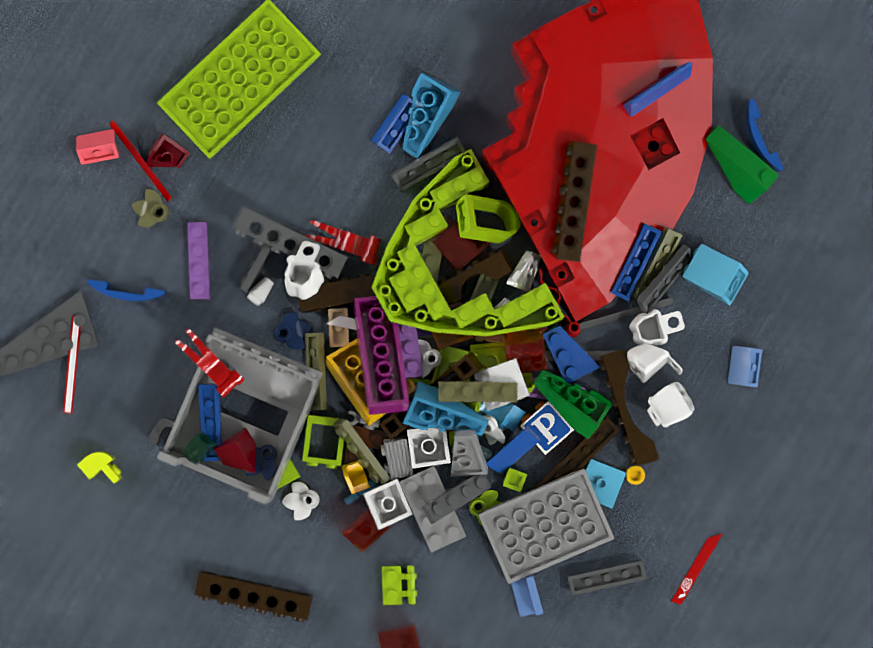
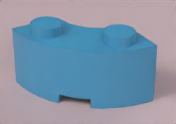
(506, 416)

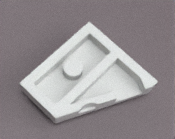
(525, 272)

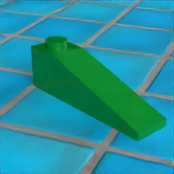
(744, 169)
(577, 406)

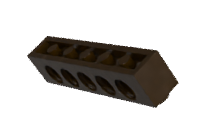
(579, 211)
(302, 600)

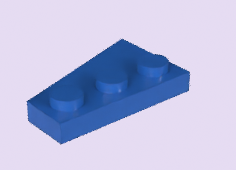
(568, 355)

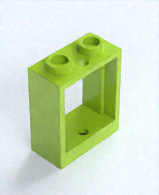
(313, 461)

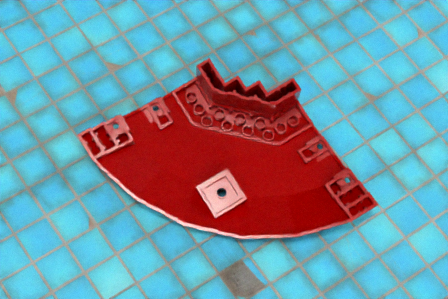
(575, 90)

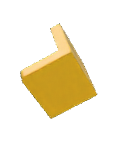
(355, 477)

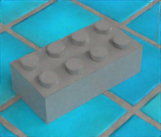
(419, 491)

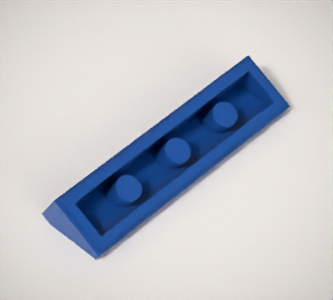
(658, 89)
(636, 262)

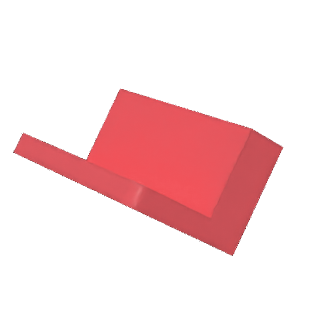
(96, 147)

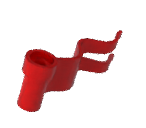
(348, 242)
(568, 327)
(212, 365)

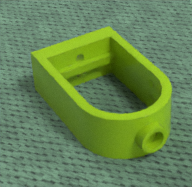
(467, 222)

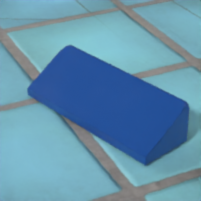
(393, 125)
(513, 450)

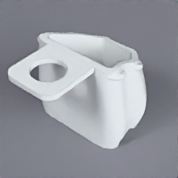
(303, 274)
(653, 327)
(648, 359)
(670, 405)

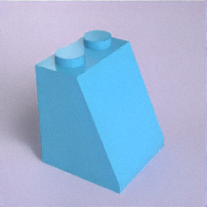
(715, 274)

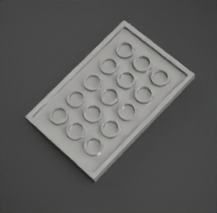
(546, 525)

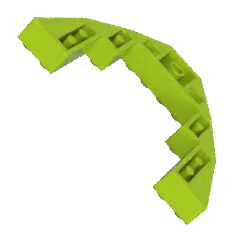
(409, 289)

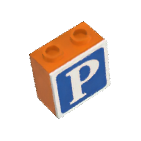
(547, 425)

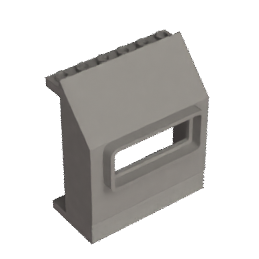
(266, 378)

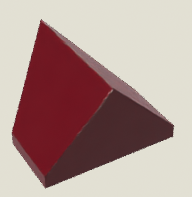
(167, 153)
(238, 451)

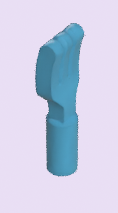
(353, 497)

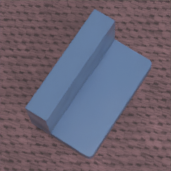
(744, 366)
(527, 596)

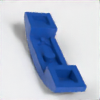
(752, 114)
(103, 287)

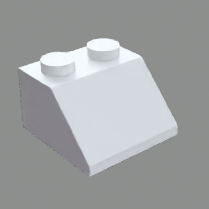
(504, 372)
(428, 447)
(387, 504)

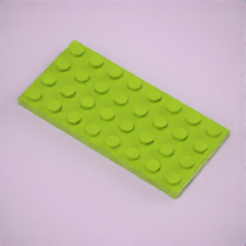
(239, 78)

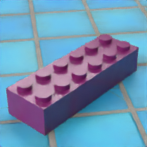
(380, 358)

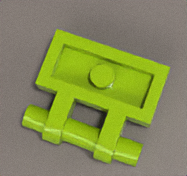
(392, 585)

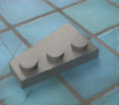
(467, 455)

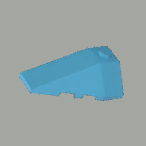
(429, 108)
(427, 412)

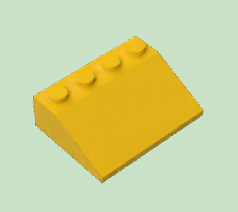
(347, 371)

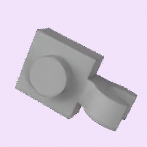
(358, 419)

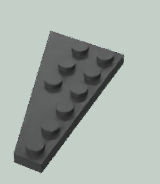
(49, 337)

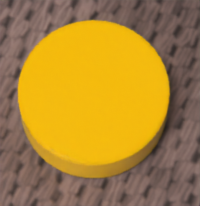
(635, 475)

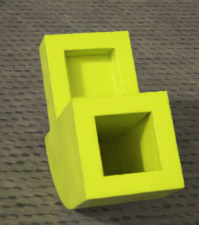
(98, 462)

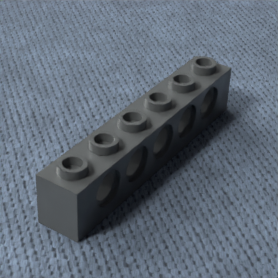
(242, 224)

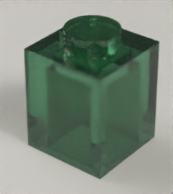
(199, 448)

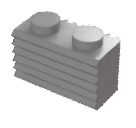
(398, 457)

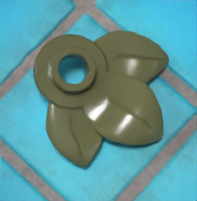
(148, 208)

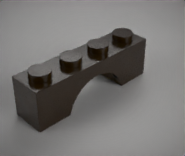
(495, 267)

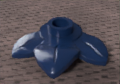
(295, 331)
(264, 464)

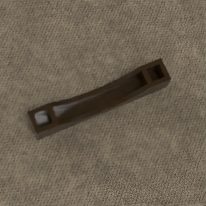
(616, 369)
(459, 372)

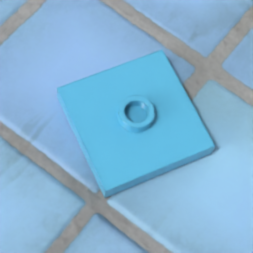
(605, 481)

